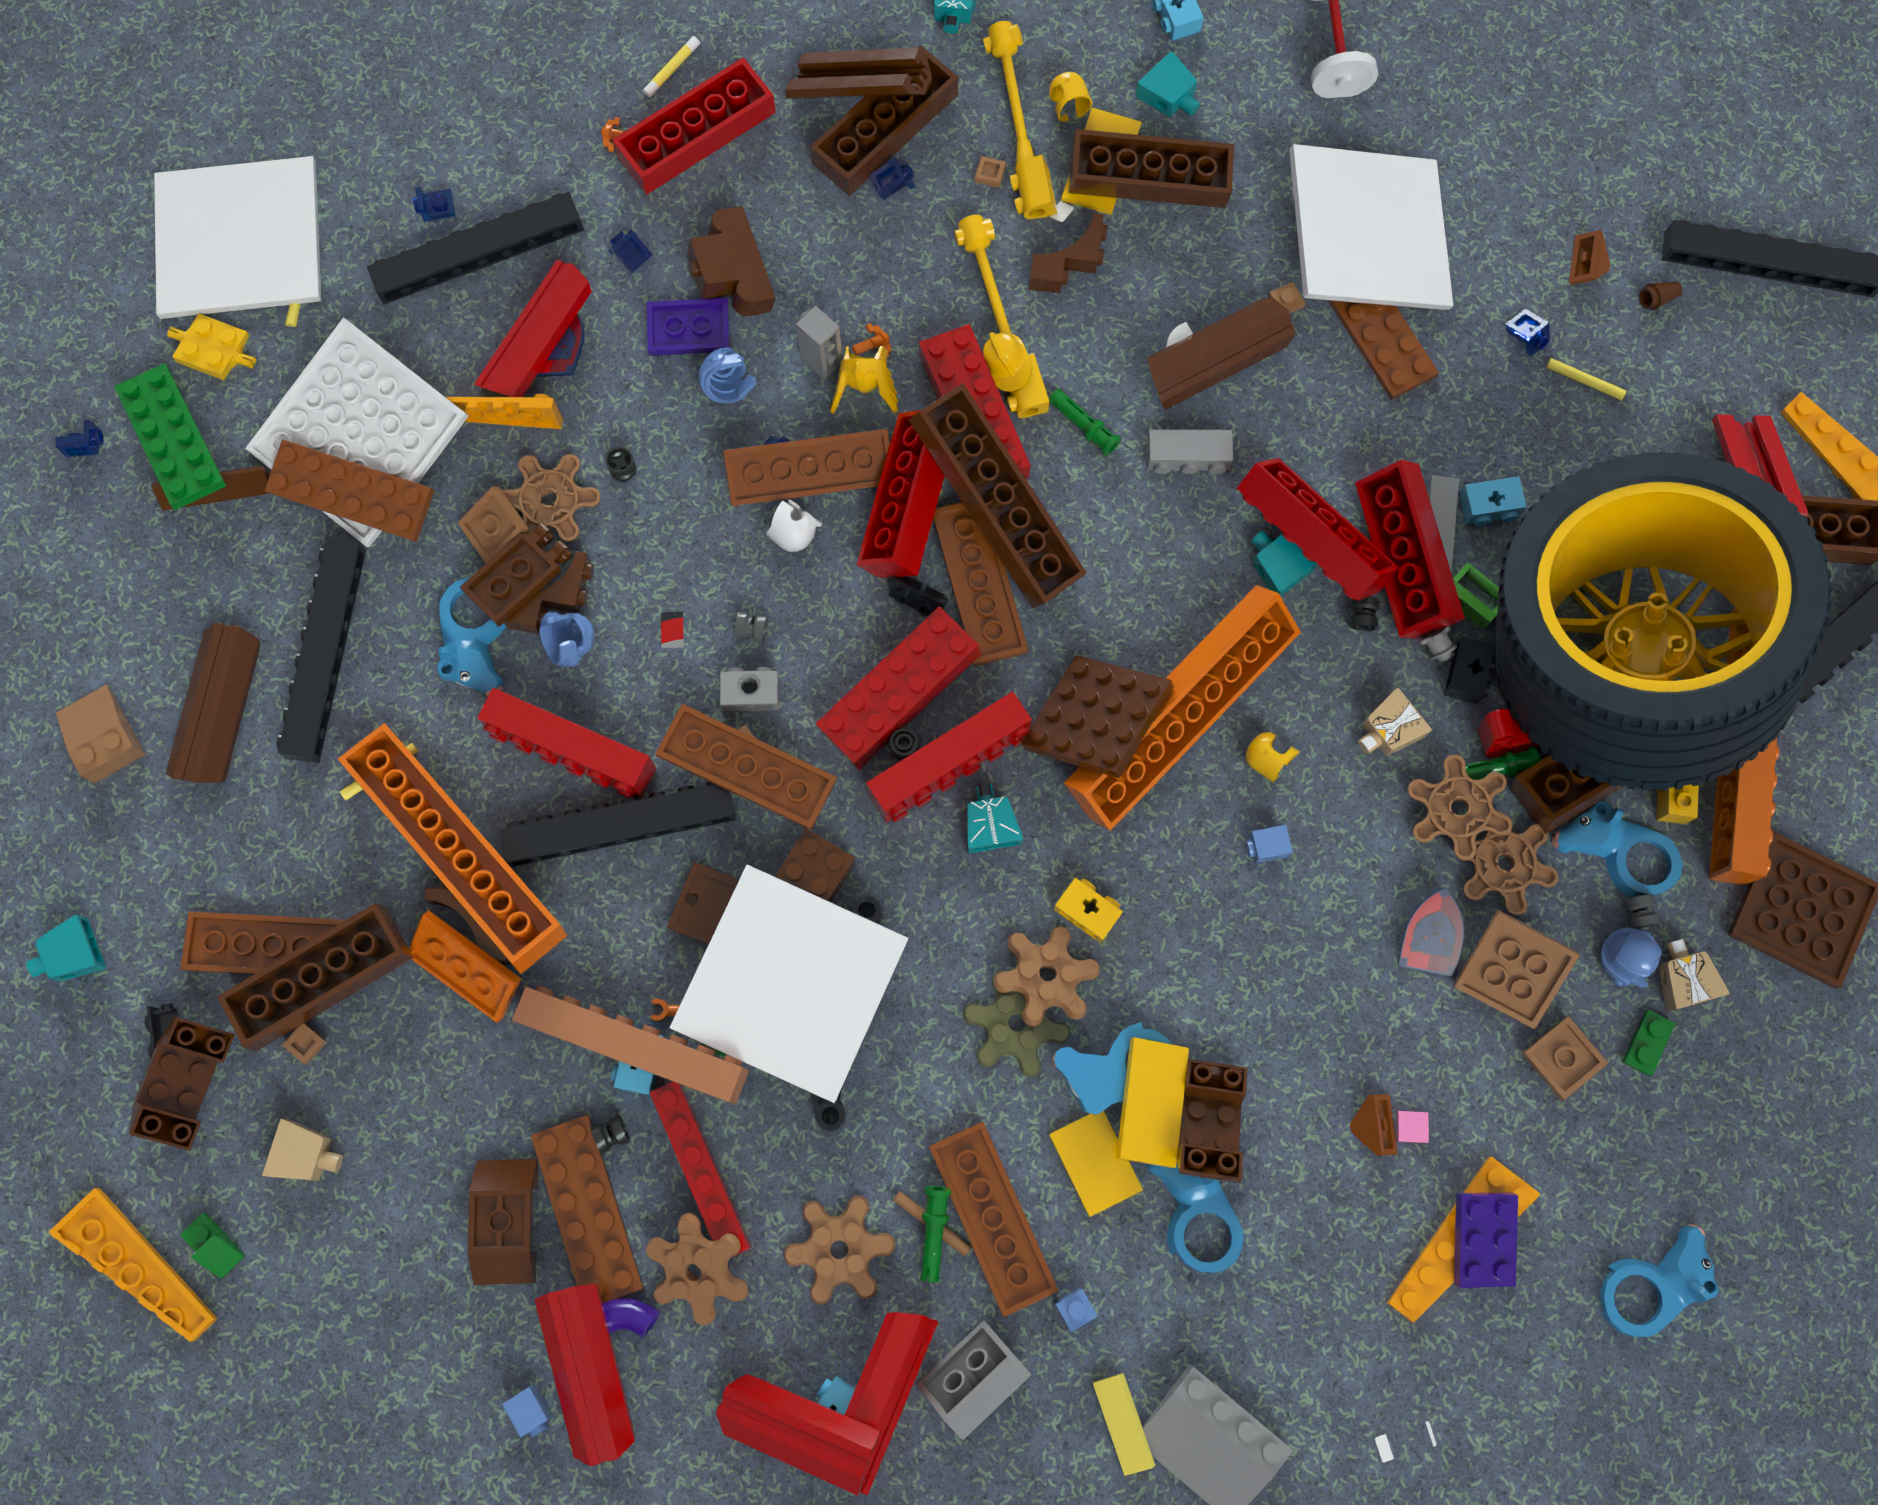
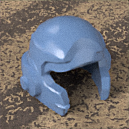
(722, 376)
(566, 637)
(1630, 956)

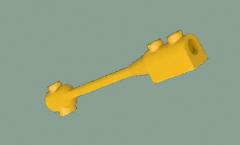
(1031, 171)
(976, 236)

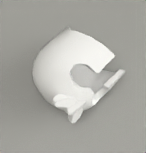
(792, 527)

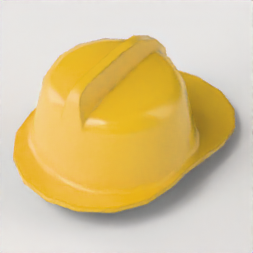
(1007, 361)

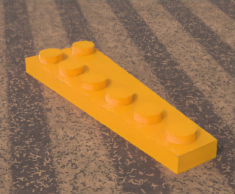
(513, 411)
(1838, 448)
(123, 1254)
(1435, 1266)

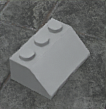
(973, 1380)

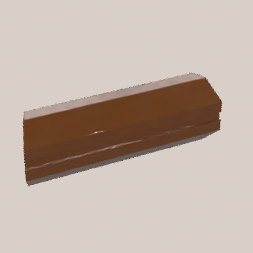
(860, 74)
(1220, 350)
(214, 705)

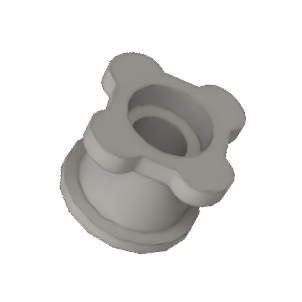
(1439, 644)

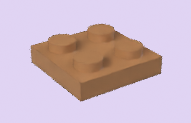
(492, 523)
(1564, 1058)

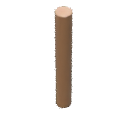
(916, 1211)

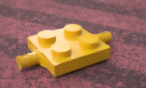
(211, 347)

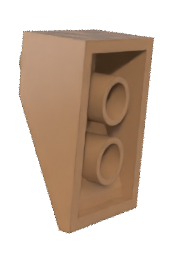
(98, 735)

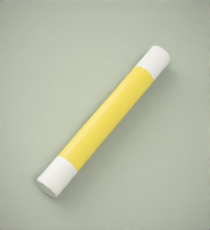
(671, 66)

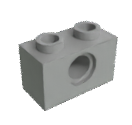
(763, 699)

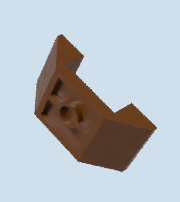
(178, 1082)
(1212, 1121)
(502, 1222)

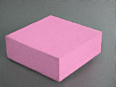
(1412, 1126)

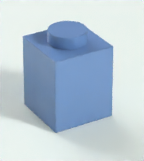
(1269, 844)
(1075, 1309)
(528, 1412)

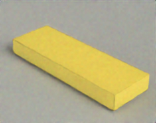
(1124, 1424)

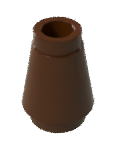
(1658, 294)

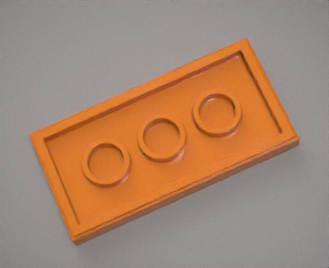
(463, 966)

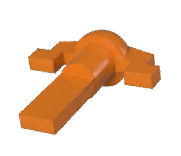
(609, 133)
(880, 339)

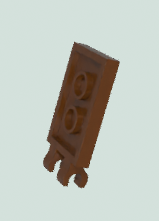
(516, 574)

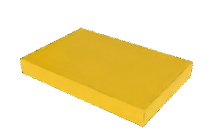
(1090, 1160)

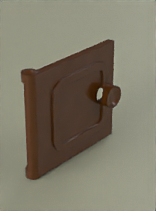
(701, 915)

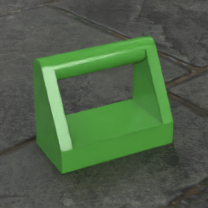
(1472, 606)

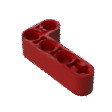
(1502, 734)

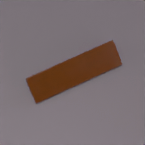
(239, 484)

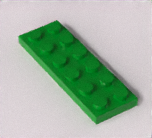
(170, 436)

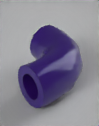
(630, 1315)

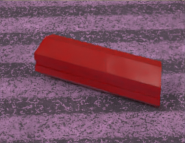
(536, 331)
(1759, 452)
(586, 1373)
(889, 1379)
(798, 1431)

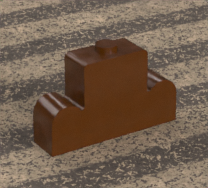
(731, 264)

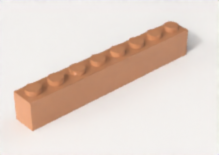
(631, 1045)

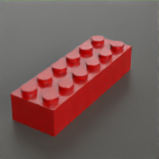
(694, 125)
(957, 359)
(902, 506)
(1317, 529)
(1407, 533)
(899, 688)
(567, 744)
(949, 757)

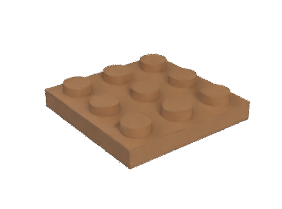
(1516, 969)

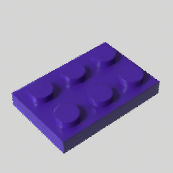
(687, 326)
(1486, 1240)

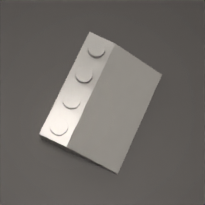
(1213, 1442)

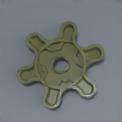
(1004, 1041)

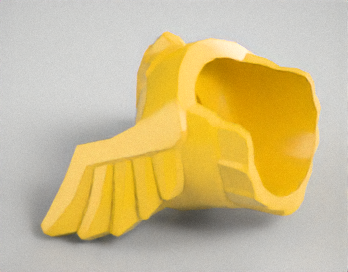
(866, 375)

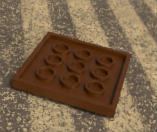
(1097, 715)
(1806, 912)

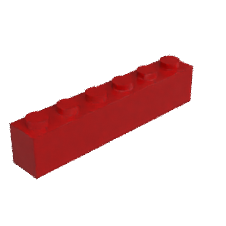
(698, 1164)

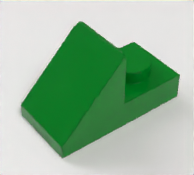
(211, 1246)

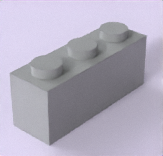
(819, 342)
(1189, 451)

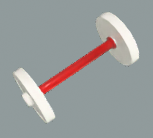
(1345, 72)

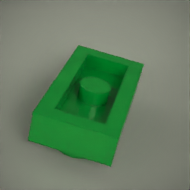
(1648, 1043)

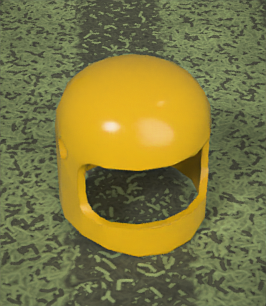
(1070, 86)
(1265, 759)

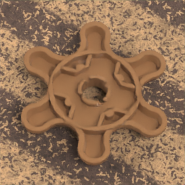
(556, 481)
(1460, 787)
(1524, 867)
(1041, 993)
(861, 1249)
(712, 1260)

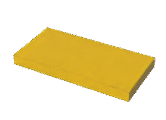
(1107, 122)
(1152, 1103)

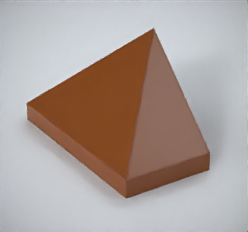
(1589, 258)
(1375, 1125)

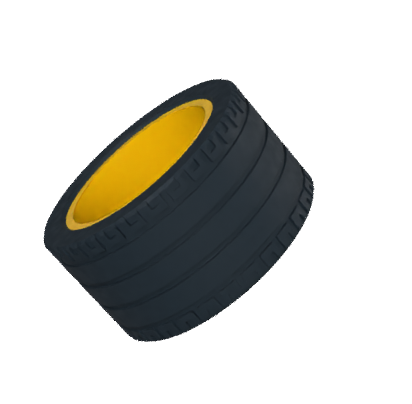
(1617, 705)

